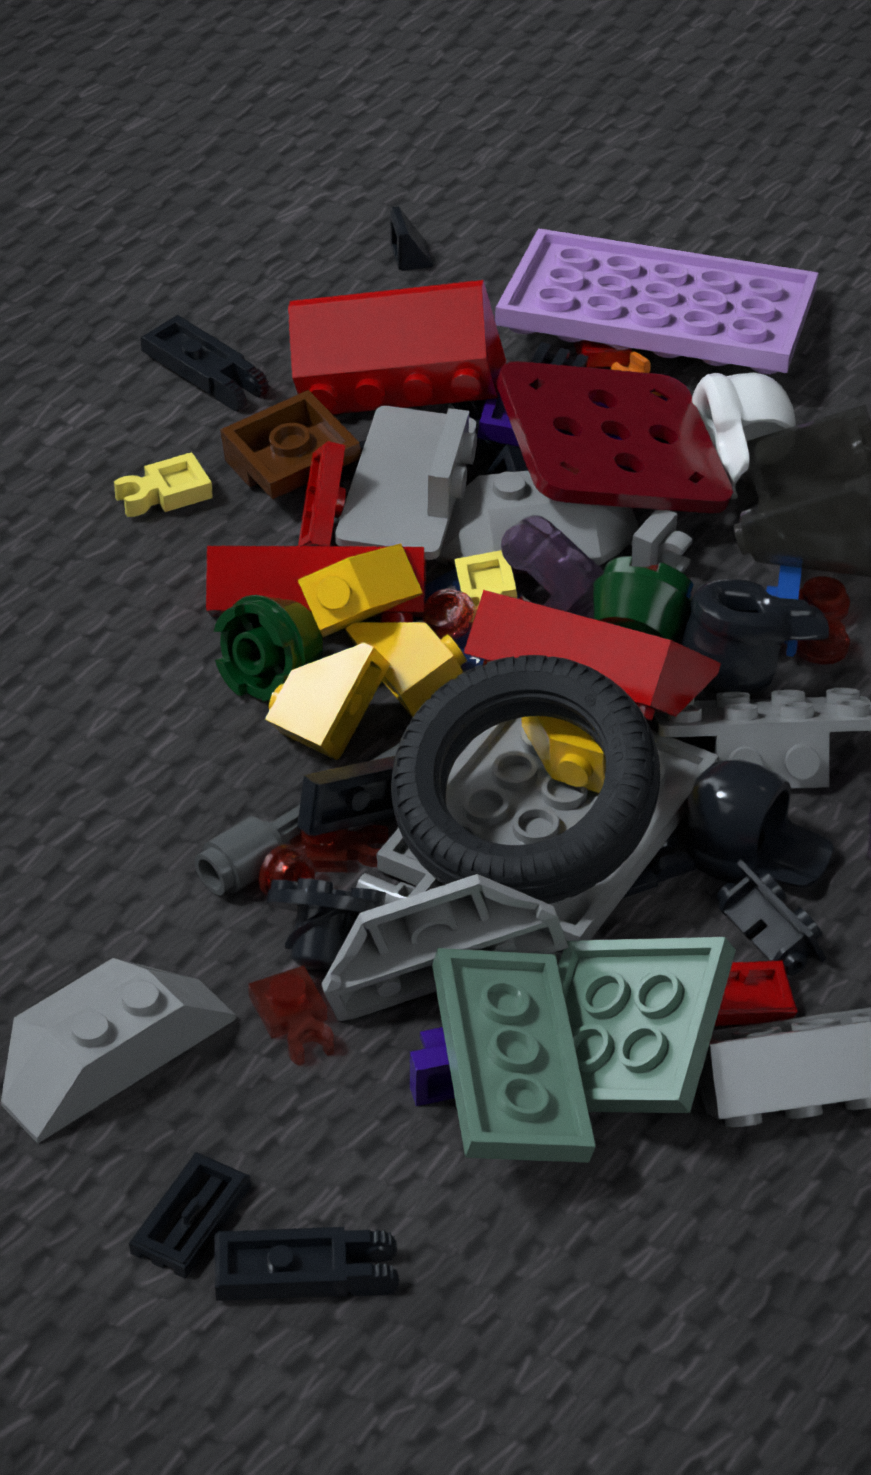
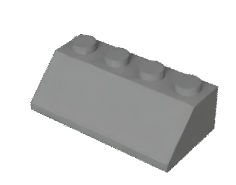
(788, 1067)

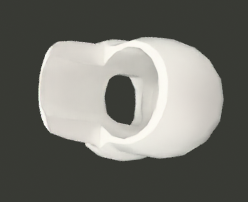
(740, 410)

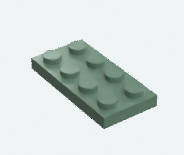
(512, 1056)

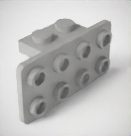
(408, 479)
(778, 732)

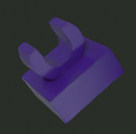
(430, 1069)

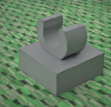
(660, 542)

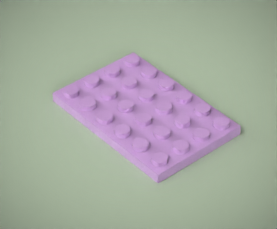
(658, 301)

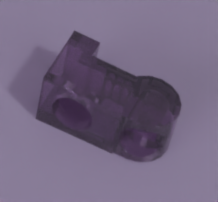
(551, 560)

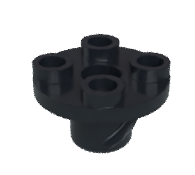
(321, 918)

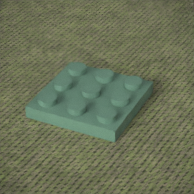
(643, 1017)

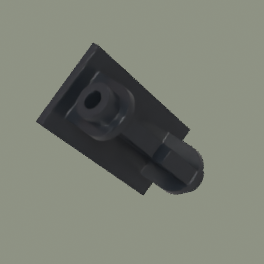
(758, 902)

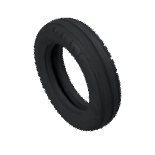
(509, 691)

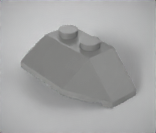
(503, 499)
(394, 945)
(101, 1040)

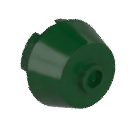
(643, 598)
(264, 642)

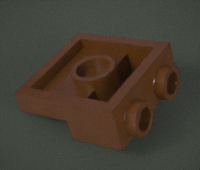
(279, 442)

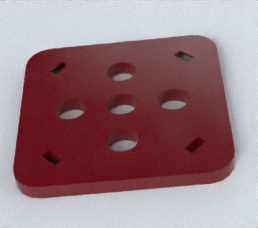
(585, 466)

